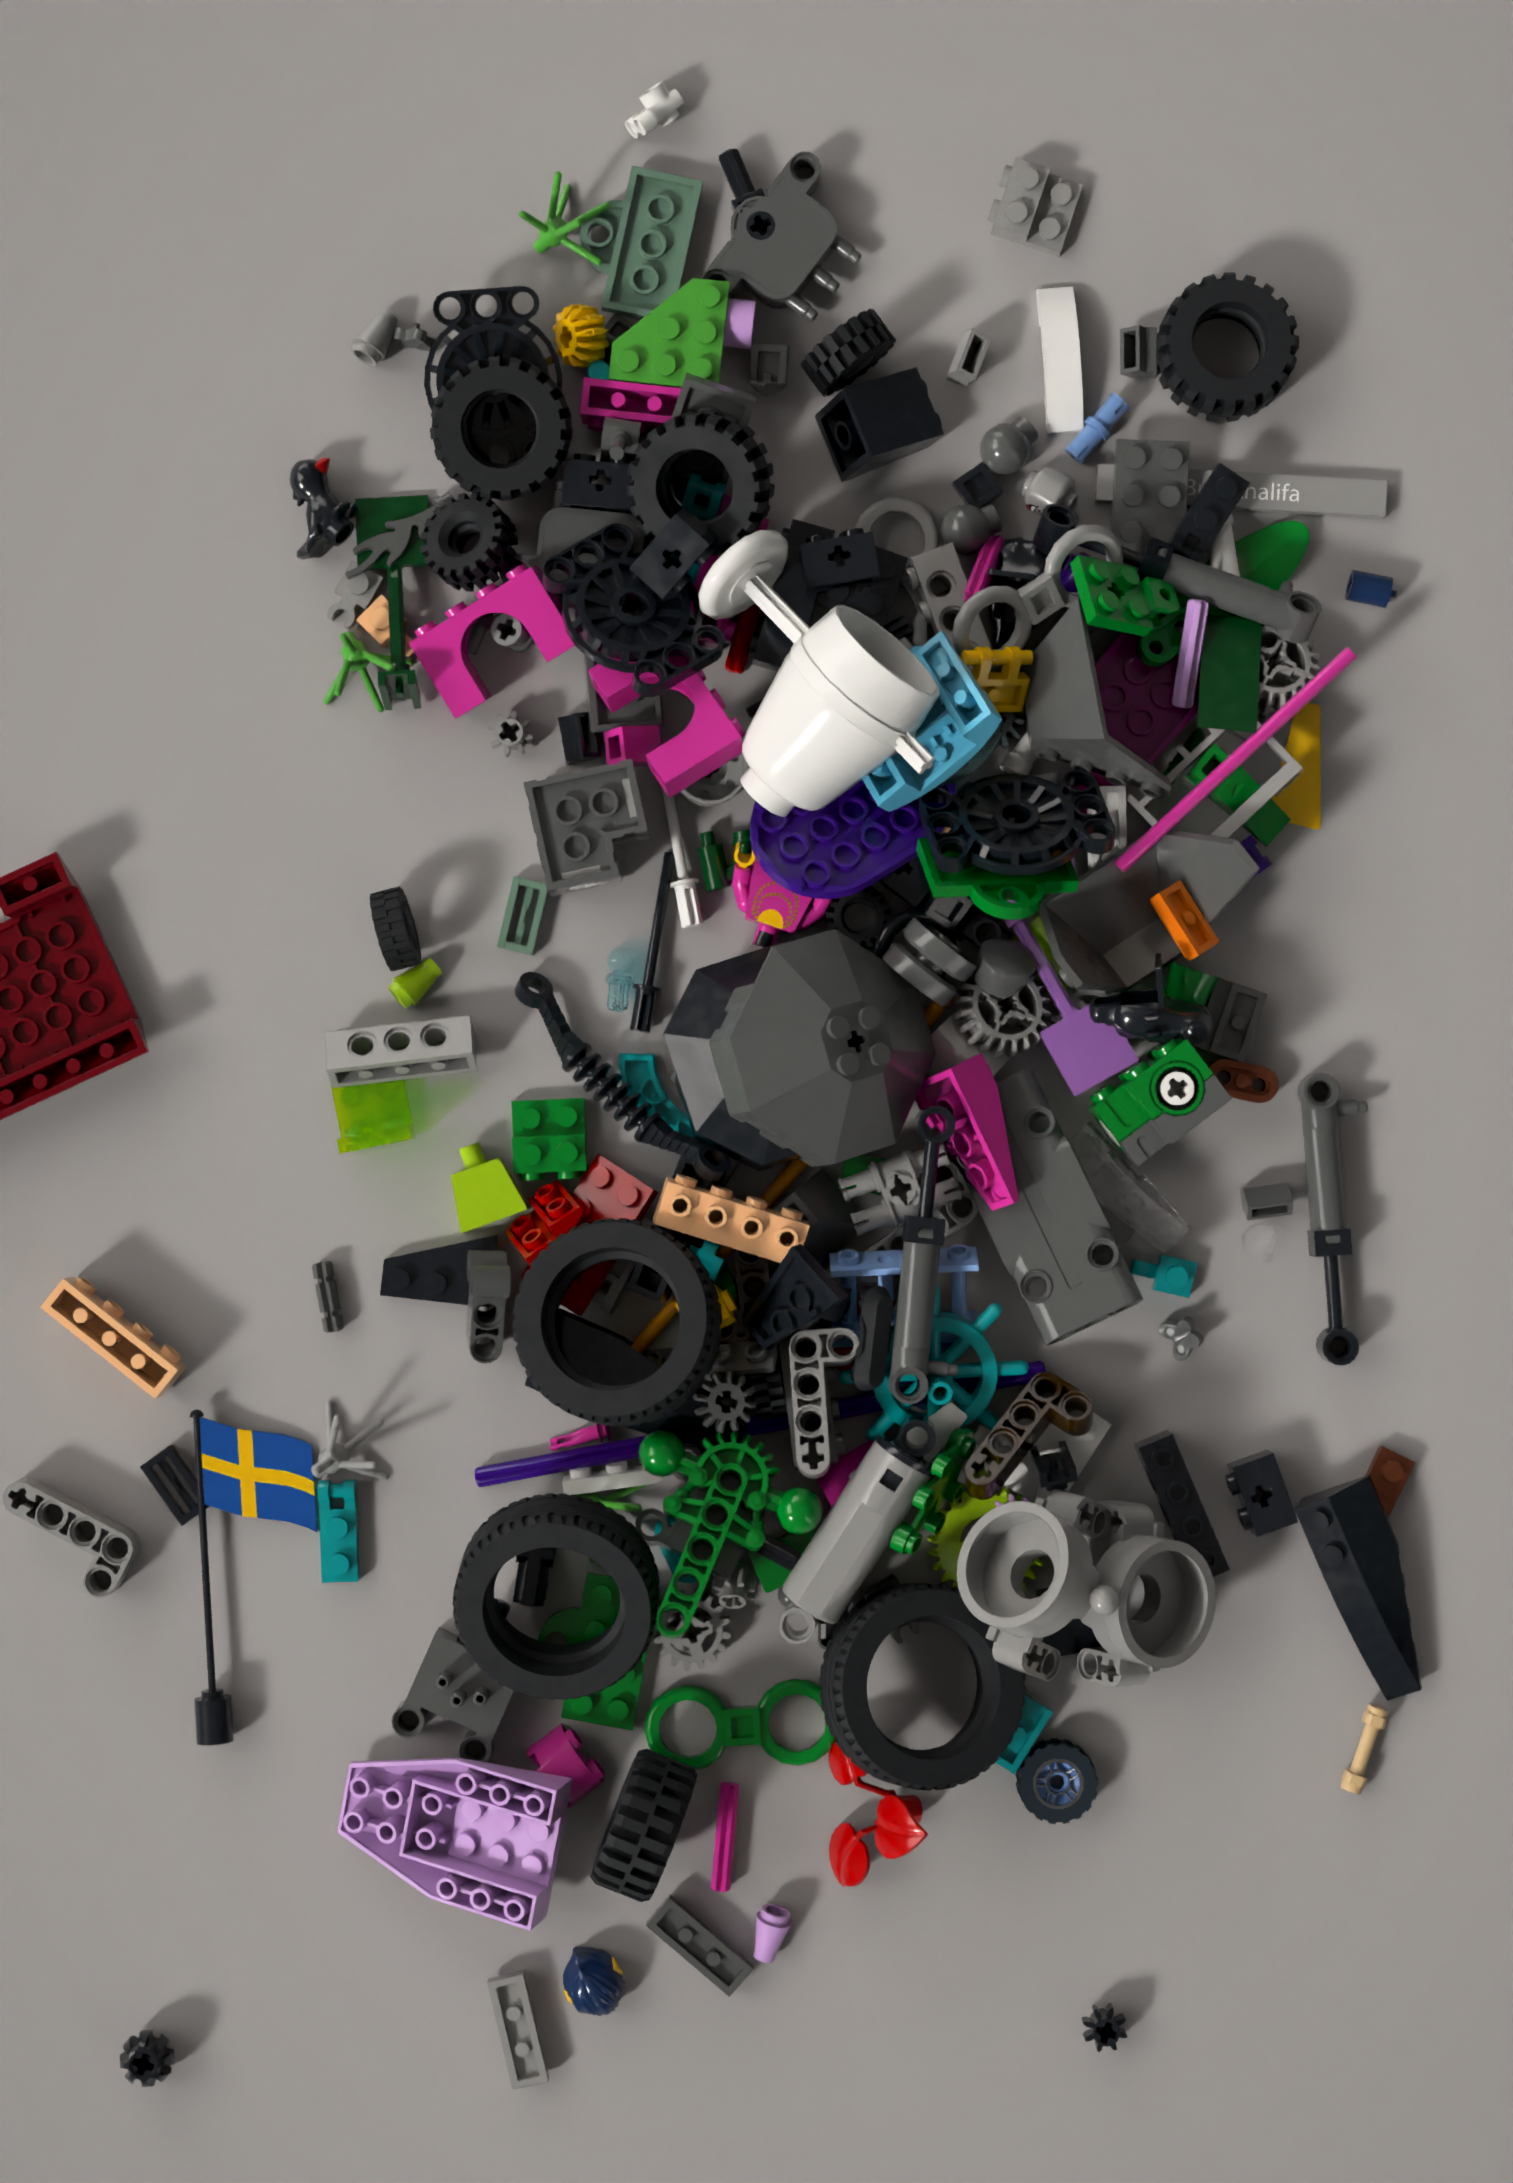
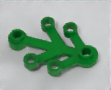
(930, 1496)

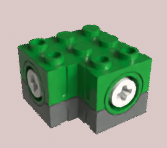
(1157, 1101)

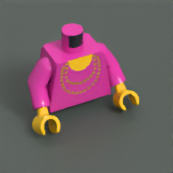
(770, 903)

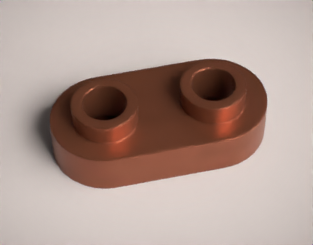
(1241, 1078)

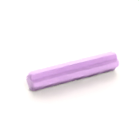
(1190, 653)

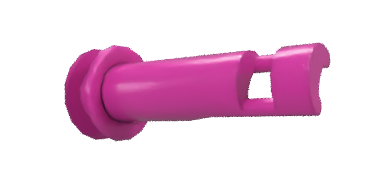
(581, 1436)

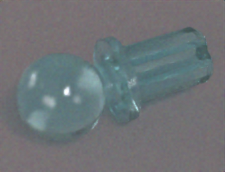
(621, 963)

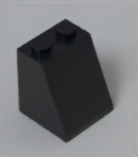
(878, 423)

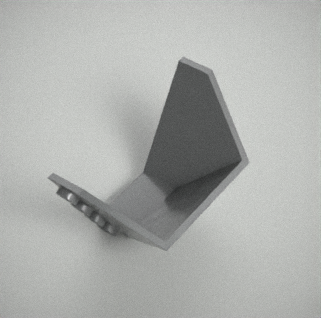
(1067, 711)
(1109, 930)

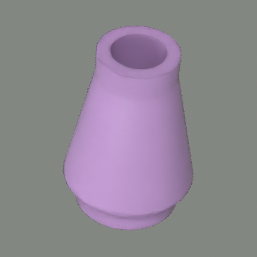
(771, 1929)

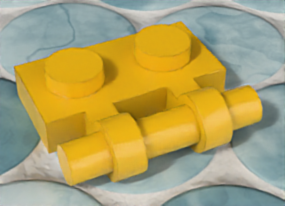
(1004, 688)

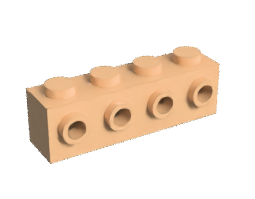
(728, 1220)
(113, 1336)

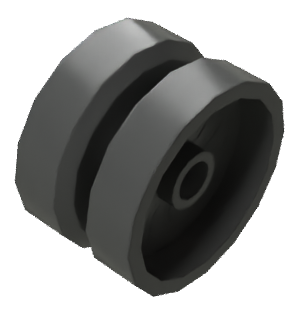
(933, 957)

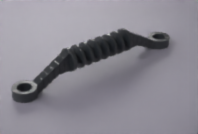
(574, 1054)

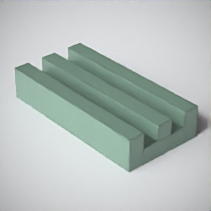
(509, 912)

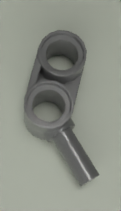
(619, 439)

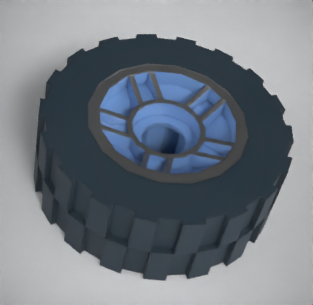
(1048, 1800)

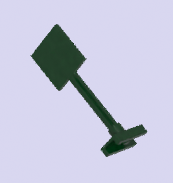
(371, 522)

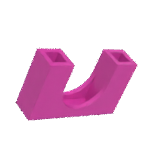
(445, 646)
(700, 748)

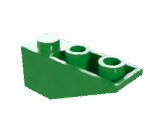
(1235, 791)

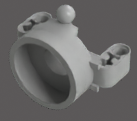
(994, 1567)
(1175, 1604)

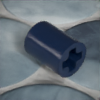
(1369, 588)

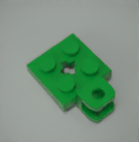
(1117, 599)

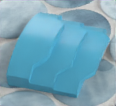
(951, 732)

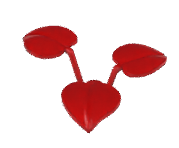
(895, 1828)

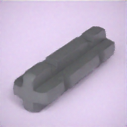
(327, 1296)

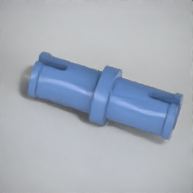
(1097, 428)

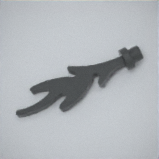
(396, 541)

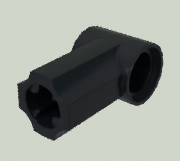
(533, 1576)

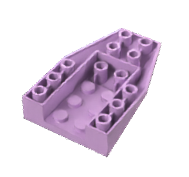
(461, 1831)

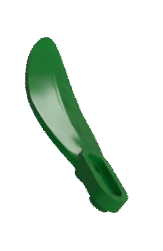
(1262, 557)

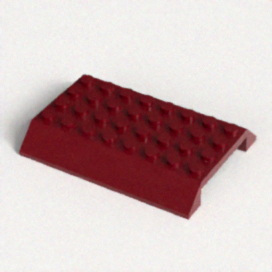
(59, 990)

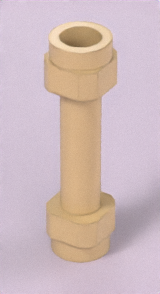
(1354, 1778)

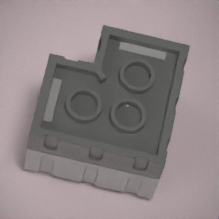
(582, 821)

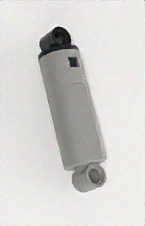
(856, 1530)

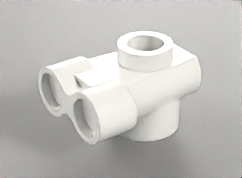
(659, 108)

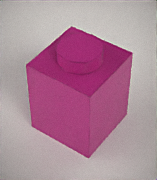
(631, 743)

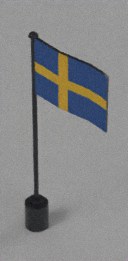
(255, 1478)

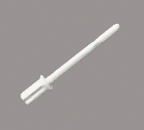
(684, 888)

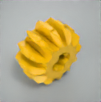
(580, 335)

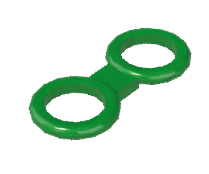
(737, 1724)

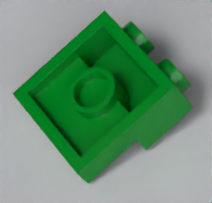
(549, 1138)

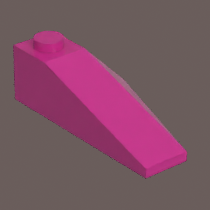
(979, 1130)

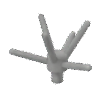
(337, 1457)

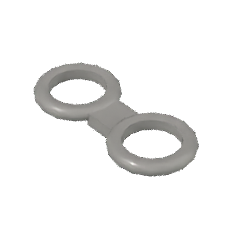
(931, 541)
(1038, 597)

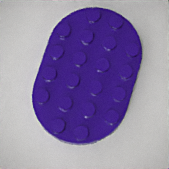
(838, 846)

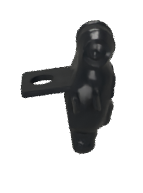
(1017, 566)
(1153, 1014)

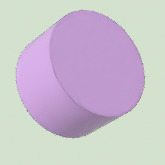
(739, 323)

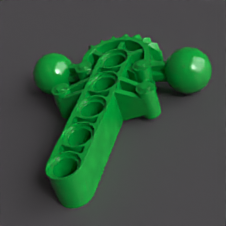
(796, 1509)

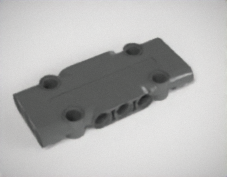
(1054, 1223)

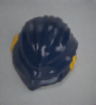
(593, 1981)

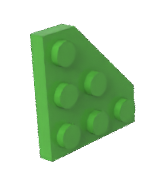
(675, 338)

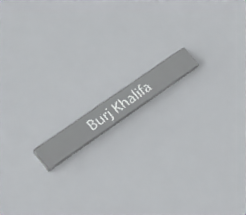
(1284, 493)

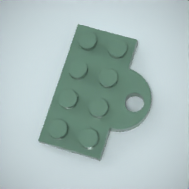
(645, 241)

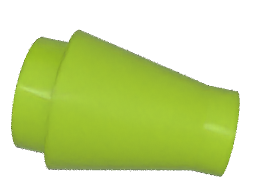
(414, 983)

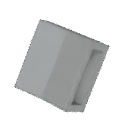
(978, 340)

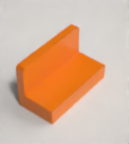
(1184, 920)

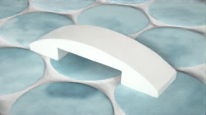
(1061, 360)

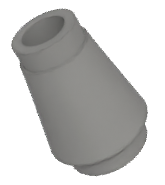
(374, 339)

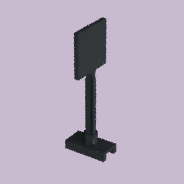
(1055, 1472)

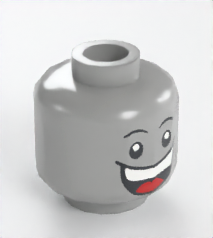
(1048, 488)

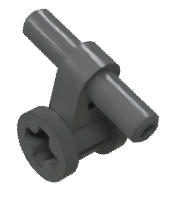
(501, 632)

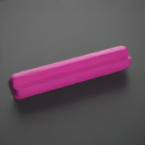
(986, 560)
(725, 1836)

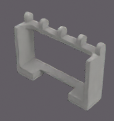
(1272, 787)

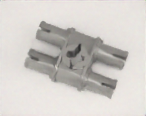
(881, 1178)

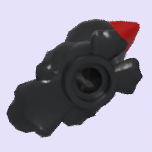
(326, 517)

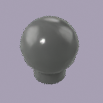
(1007, 446)
(969, 527)

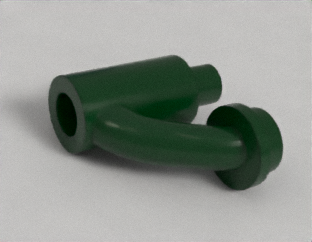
(713, 861)

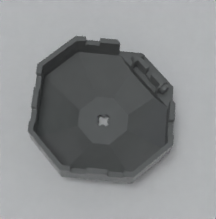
(789, 1056)

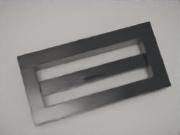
(164, 1492)

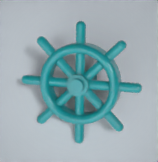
(943, 1388)

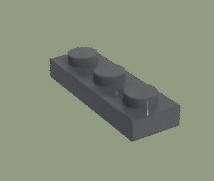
(699, 1945)

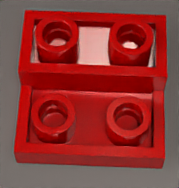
(552, 1215)

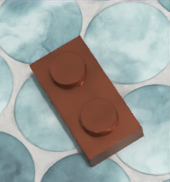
(1389, 1474)

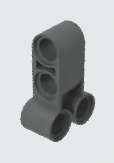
(488, 1284)

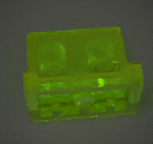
(372, 1115)

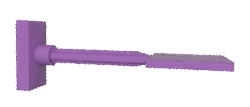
(1080, 1048)

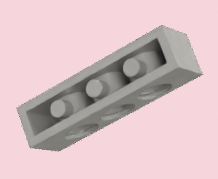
(944, 565)
(417, 1060)

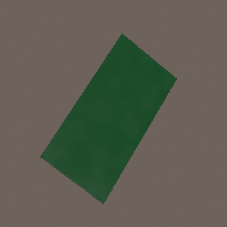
(1230, 674)

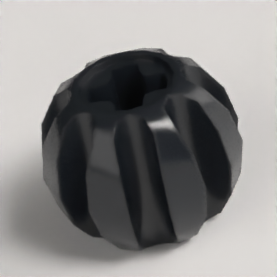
(135, 2054)

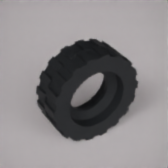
(395, 928)

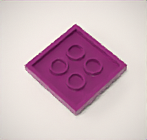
(1139, 699)

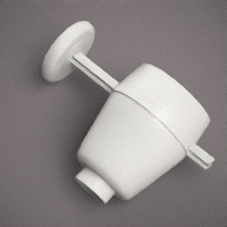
(838, 700)

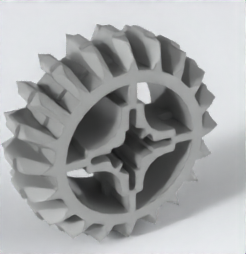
(1293, 672)
(1028, 1017)

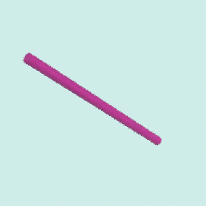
(1235, 759)

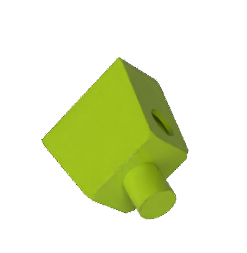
(484, 1190)

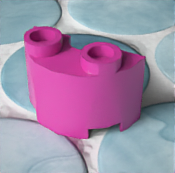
(560, 1755)

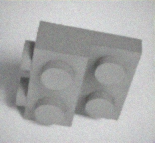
(1034, 207)

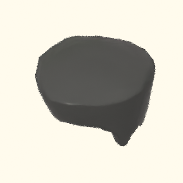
(1003, 967)

